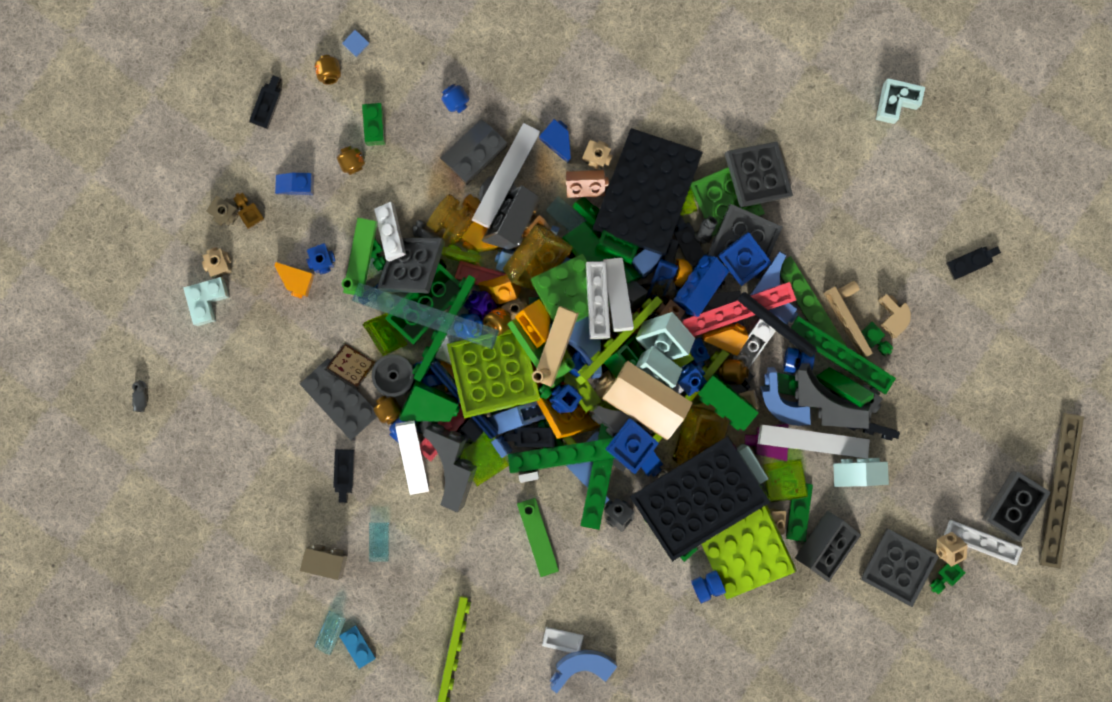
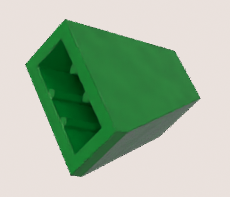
(429, 405)

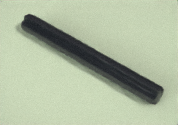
(777, 324)

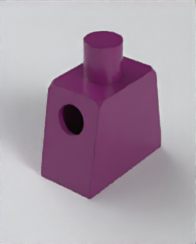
(774, 452)

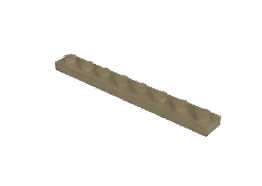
(1061, 490)

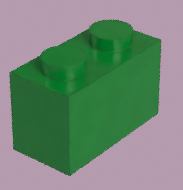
(373, 124)

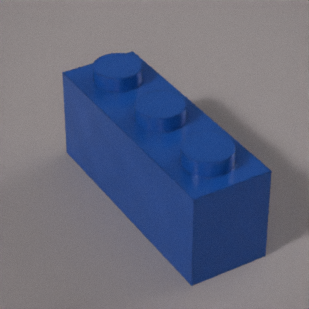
(701, 285)

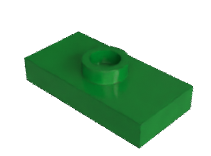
(586, 210)
(617, 247)

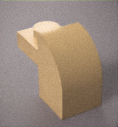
(899, 317)

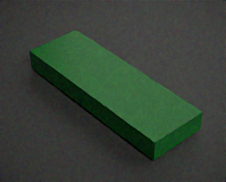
(845, 387)

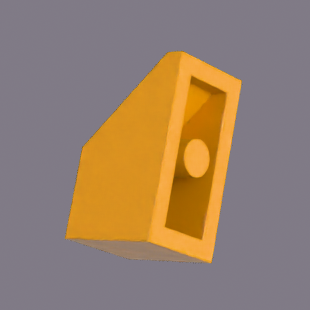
(473, 239)
(295, 280)
(501, 289)
(535, 322)
(729, 337)

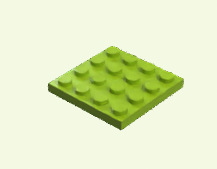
(492, 377)
(749, 554)

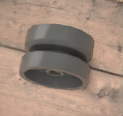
(382, 372)

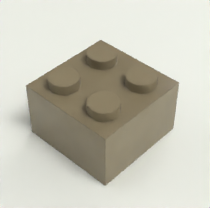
(324, 562)

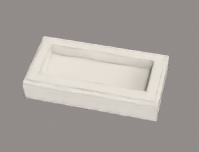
(562, 640)

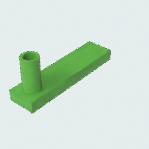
(360, 255)
(535, 353)
(537, 537)

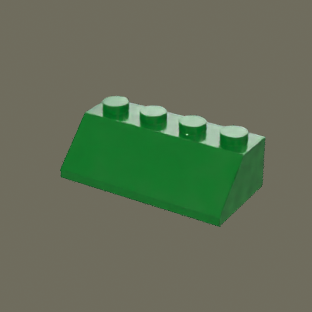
(439, 297)

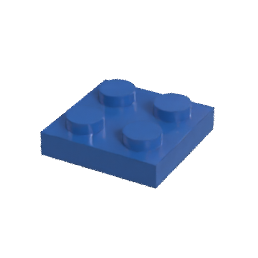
(744, 259)
(632, 446)

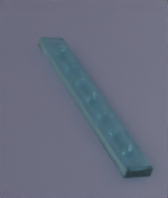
(425, 316)

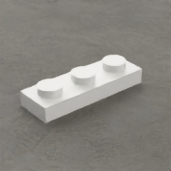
(390, 231)

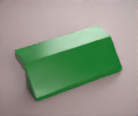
(585, 242)

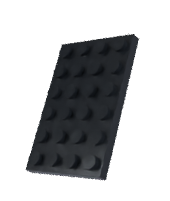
(648, 191)
(700, 498)

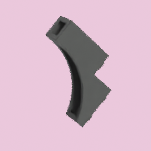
(832, 408)
(613, 420)
(458, 472)

